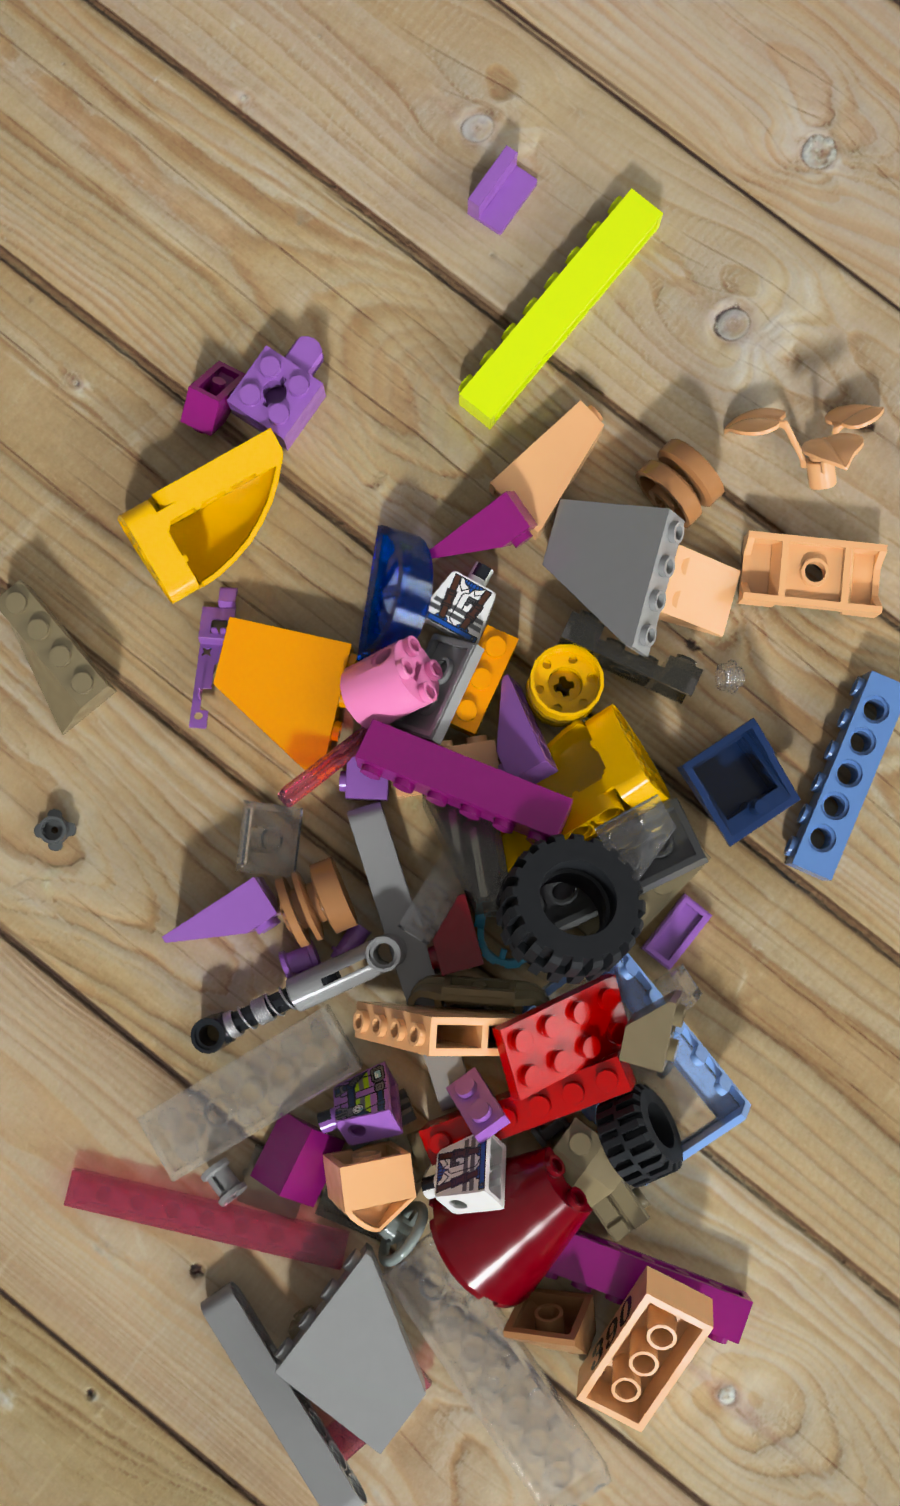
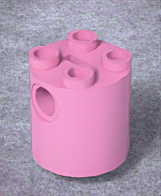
(390, 683)

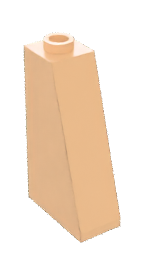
(551, 464)

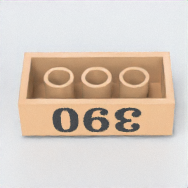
(645, 1348)

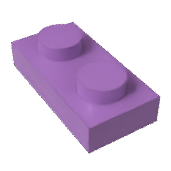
(477, 1105)

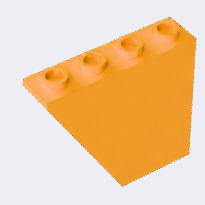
(286, 684)

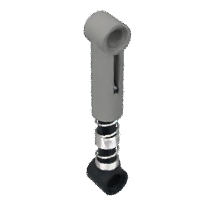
(301, 992)

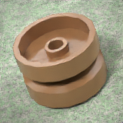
(680, 481)

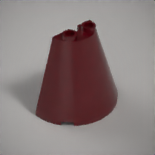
(512, 1248)

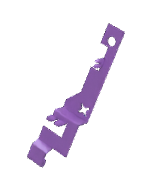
(210, 640)

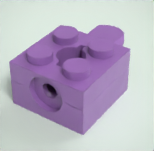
(281, 390)

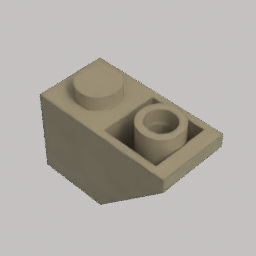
(650, 1033)

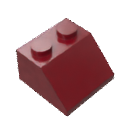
(456, 941)

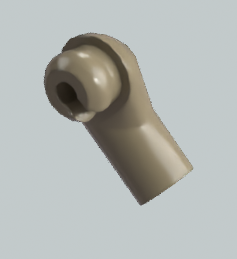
(419, 1156)

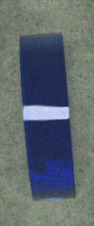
(397, 590)

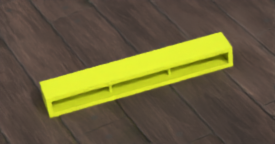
(560, 308)

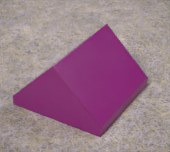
(294, 1160)

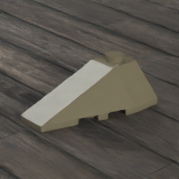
(586, 1162)

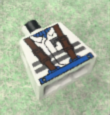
(463, 604)
(469, 1176)

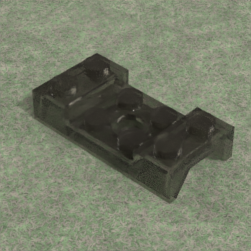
(672, 679)

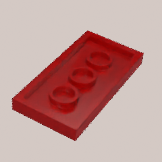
(561, 1036)

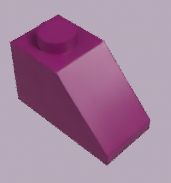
(207, 398)

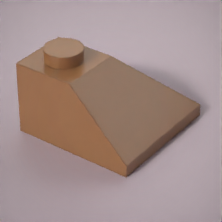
(554, 1321)

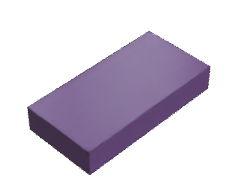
(676, 931)

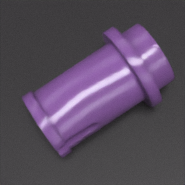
(352, 938)

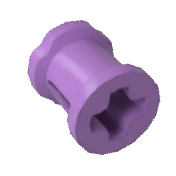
(299, 960)

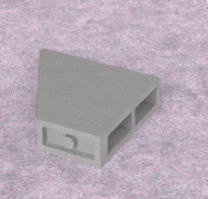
(616, 563)
(356, 1355)

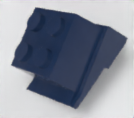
(739, 782)

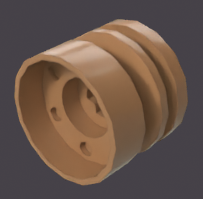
(315, 902)

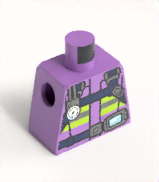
(365, 1107)

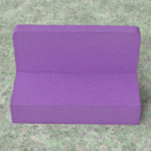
(501, 192)

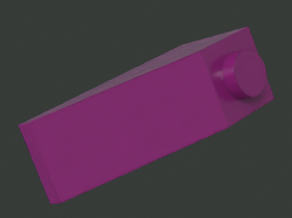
(495, 526)

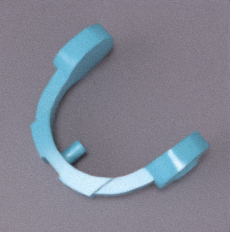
(487, 953)

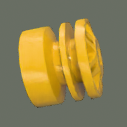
(575, 670)

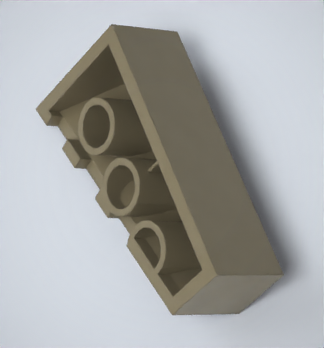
(61, 667)

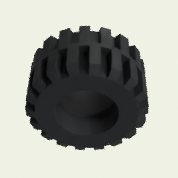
(639, 1136)

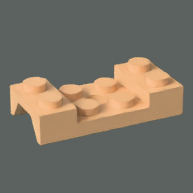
(776, 566)

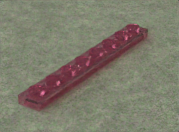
(206, 1218)

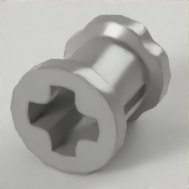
(223, 1182)

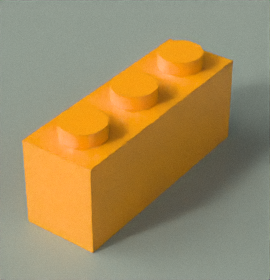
(487, 676)

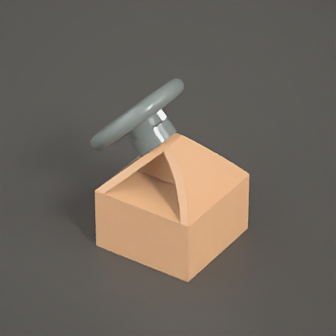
(376, 1193)

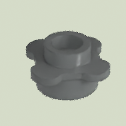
(44, 830)

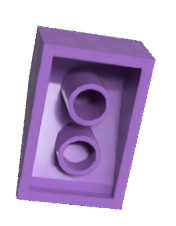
(241, 911)

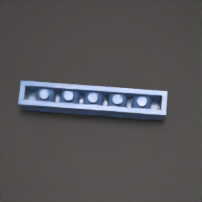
(823, 861)

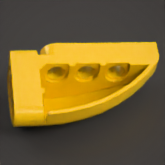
(206, 517)
(601, 770)

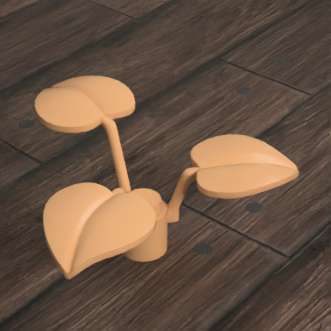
(823, 452)

